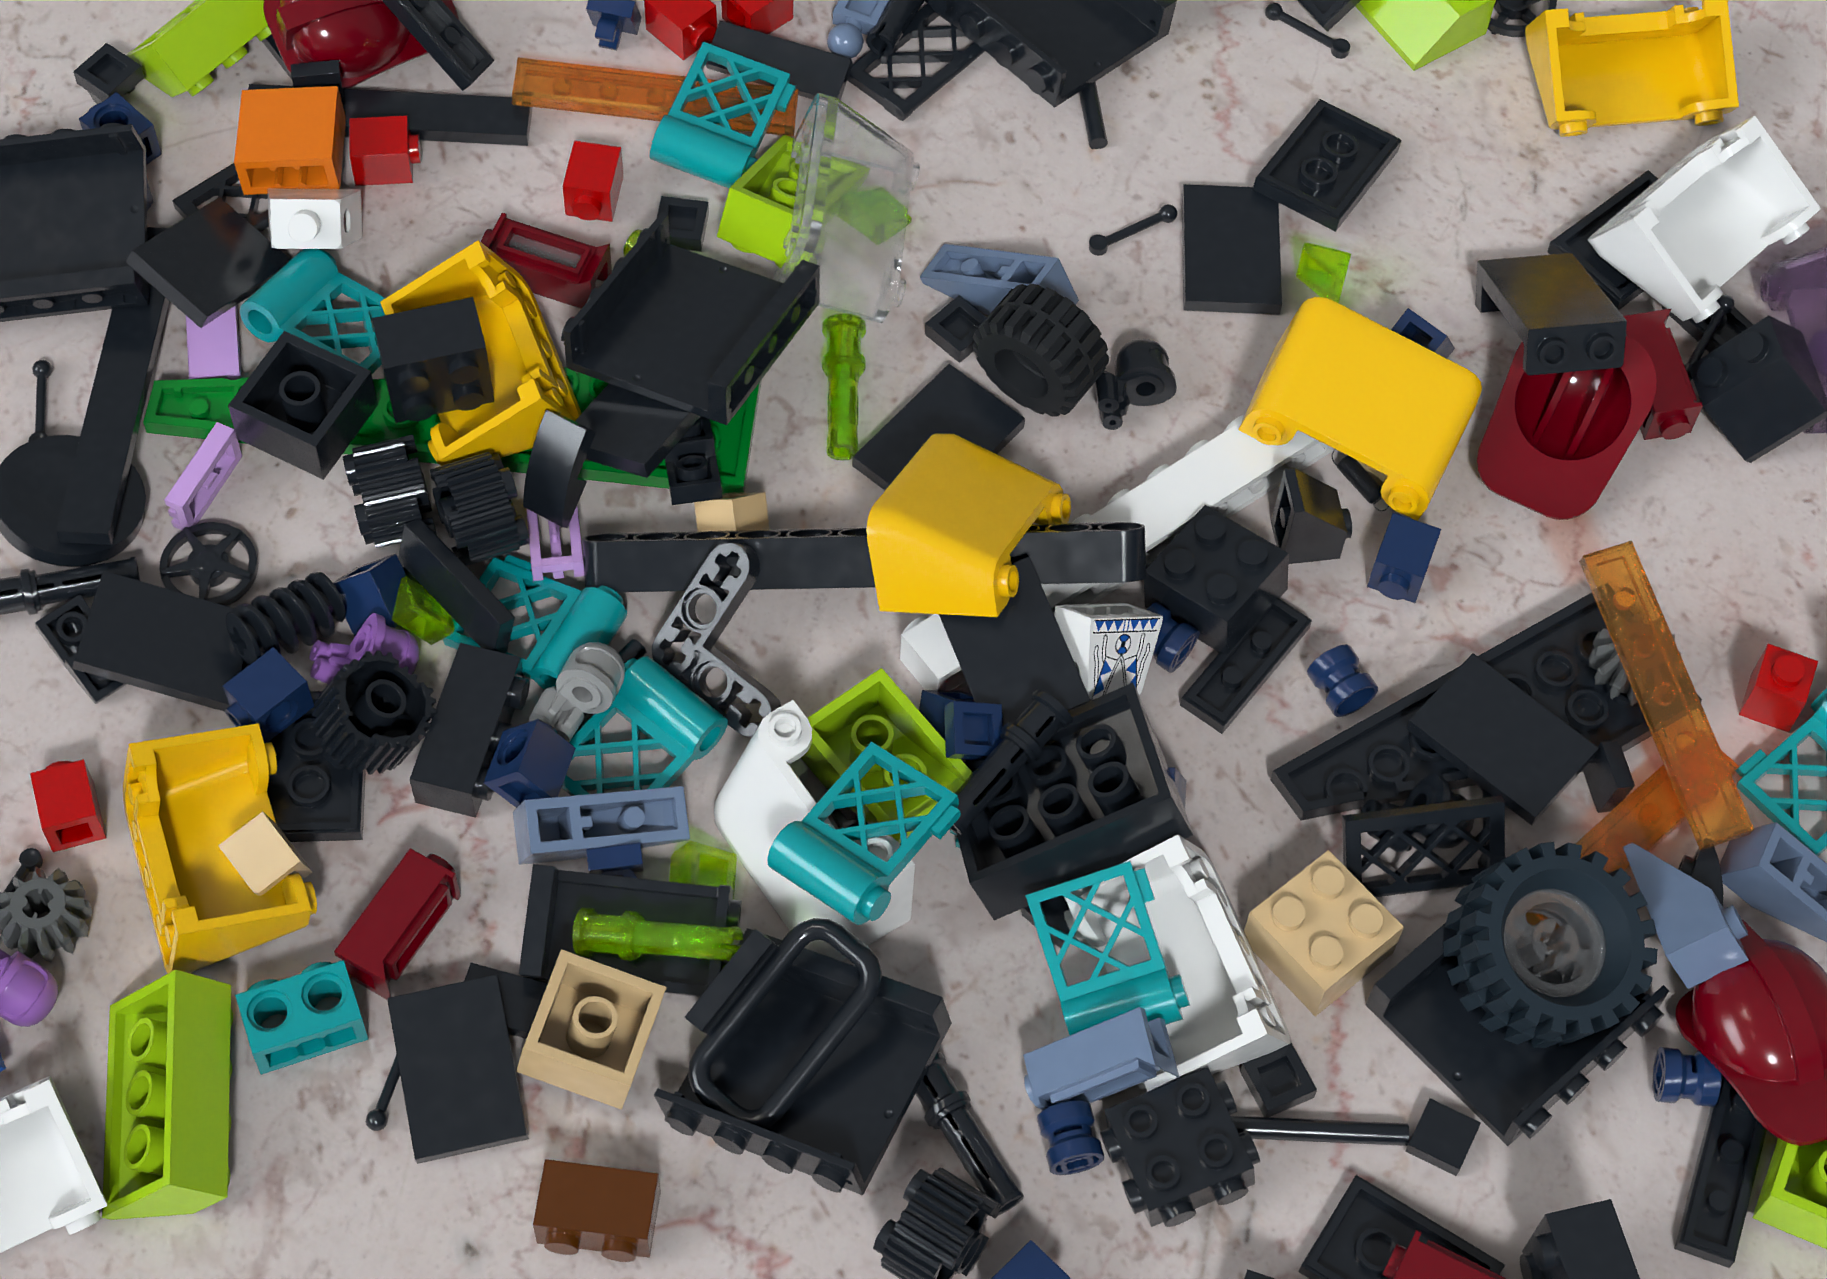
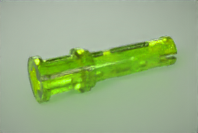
(843, 367)
(632, 936)

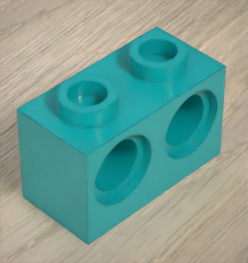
(305, 1030)

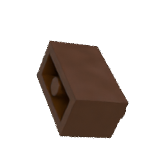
(596, 1210)

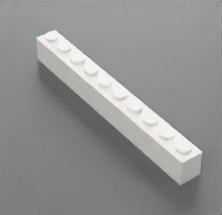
(1216, 473)

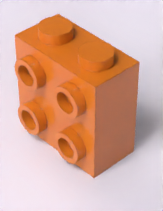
(290, 139)

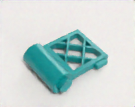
(701, 144)
(298, 299)
(581, 618)
(661, 710)
(1760, 764)
(836, 867)
(1121, 990)

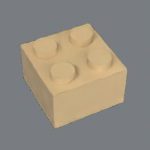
(1322, 932)
(591, 1029)

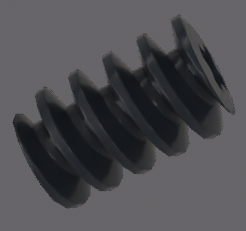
(285, 615)

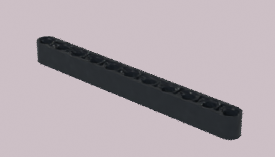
(842, 557)

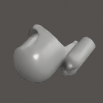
(583, 686)

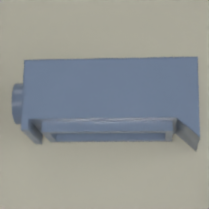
(1099, 1060)

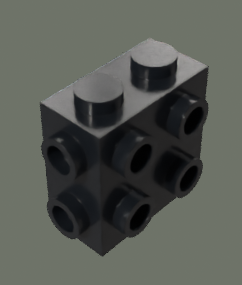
(1180, 1148)

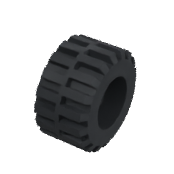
(1040, 349)

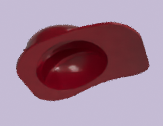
(355, 32)
(1564, 432)
(1767, 1035)

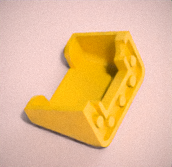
(1634, 67)
(520, 355)
(1366, 398)
(949, 529)
(179, 806)

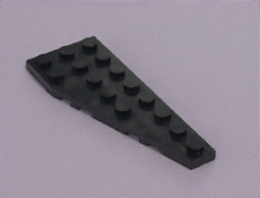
(1387, 761)

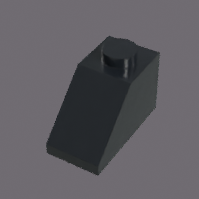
(1309, 519)

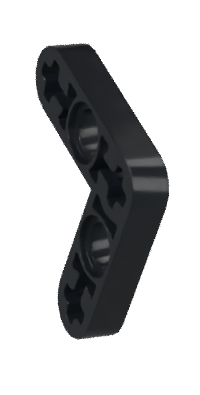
(700, 651)

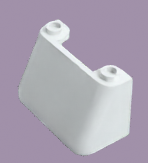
(1707, 220)
(768, 795)
(1202, 940)
(42, 1168)

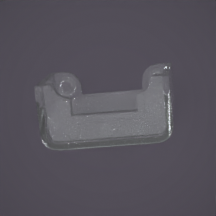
(850, 209)

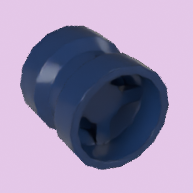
(1174, 640)
(1341, 679)
(1685, 1078)
(1070, 1137)

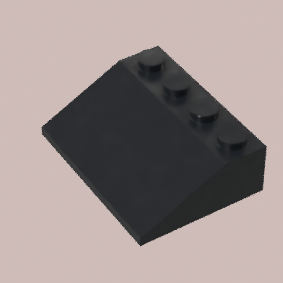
(1077, 809)

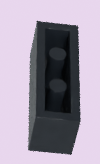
(467, 728)

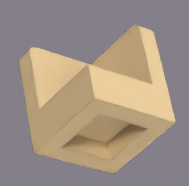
(733, 512)
(263, 854)

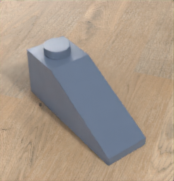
(988, 275)
(570, 824)
(1778, 878)
(1688, 918)

